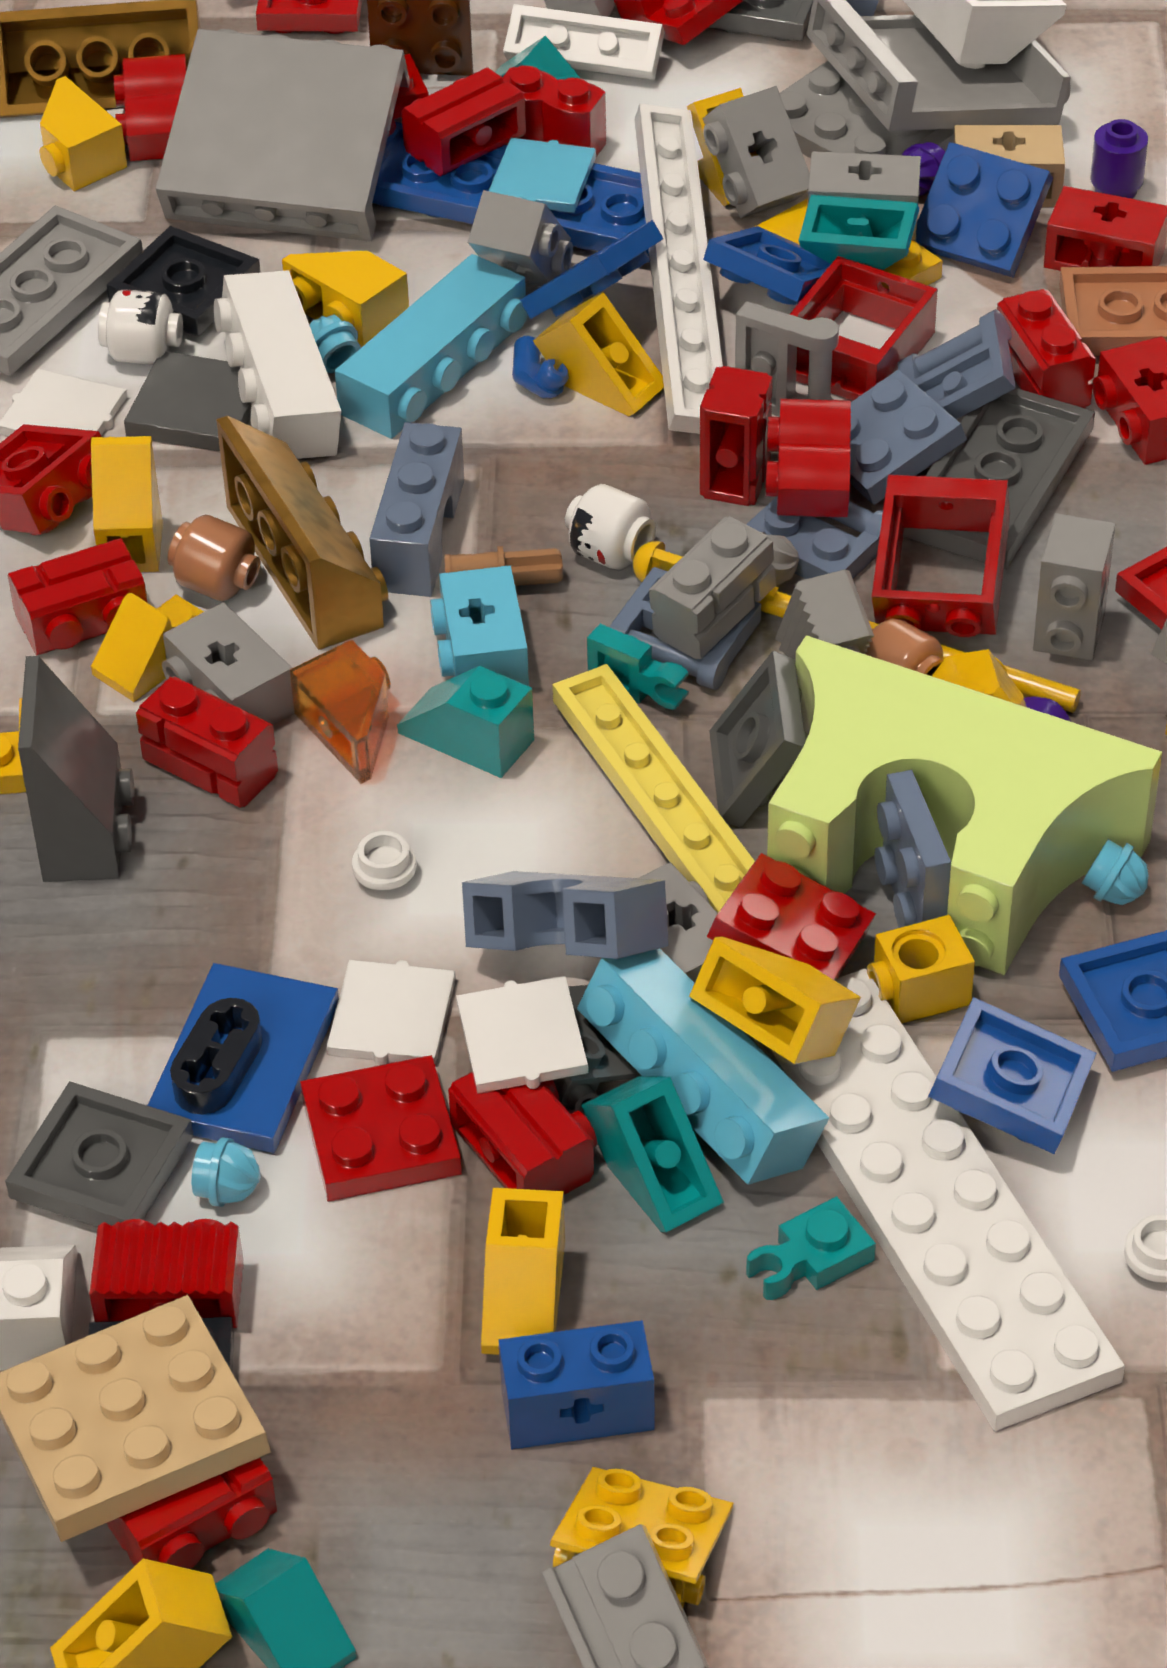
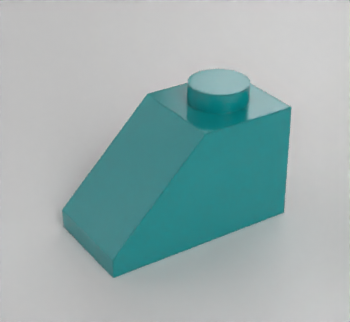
(475, 719)
(654, 1150)

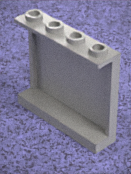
(920, 86)
(281, 134)

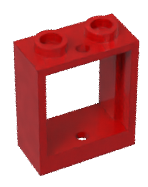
(859, 291)
(942, 505)

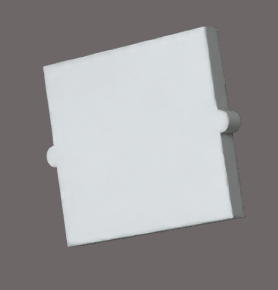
(64, 403)
(391, 1012)
(522, 1034)

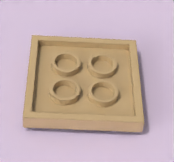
(127, 1417)

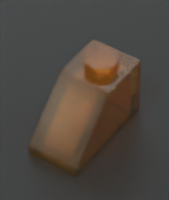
(344, 704)

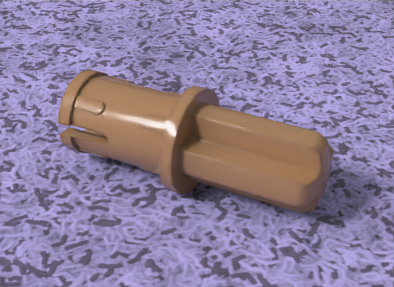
(527, 566)

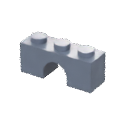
(417, 495)
(582, 911)

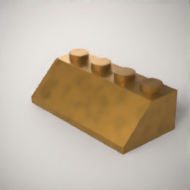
(85, 47)
(299, 536)

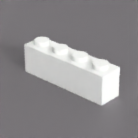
(278, 362)

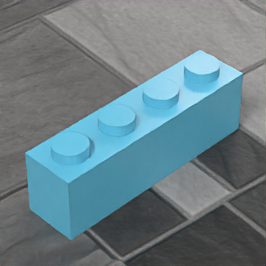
(431, 346)
(721, 1076)

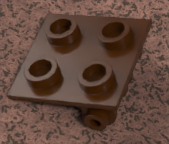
(429, 30)

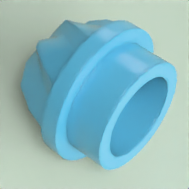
(334, 340)
(1117, 874)
(224, 1172)

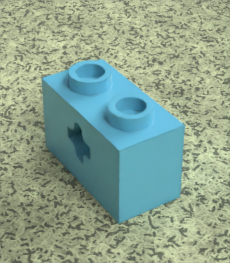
(480, 623)

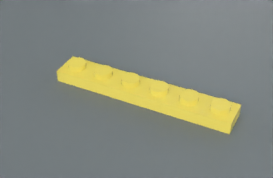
(653, 782)

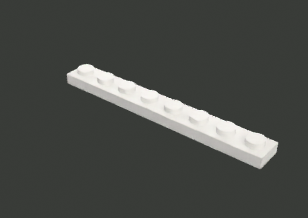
(679, 274)

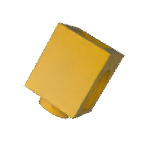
(923, 969)

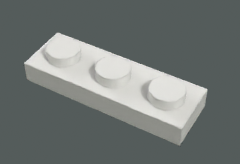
(589, 40)

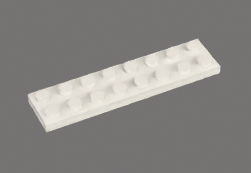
(951, 1223)

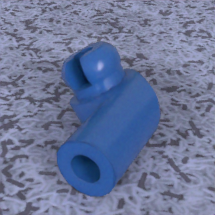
(534, 376)

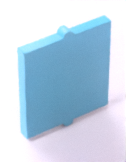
(544, 172)

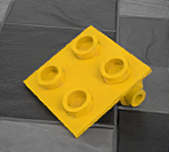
(679, 1521)

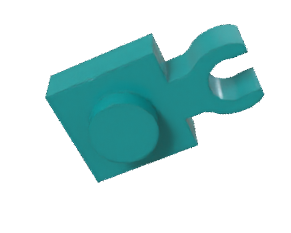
(635, 668)
(815, 1244)

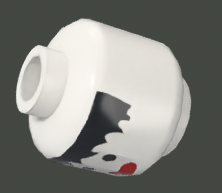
(139, 326)
(609, 526)

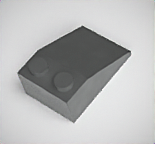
(71, 782)

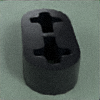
(228, 1060)

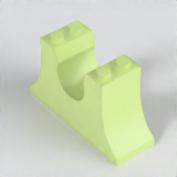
(1008, 787)

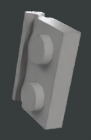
(623, 1606)

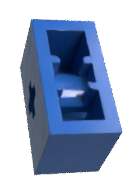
(577, 1384)

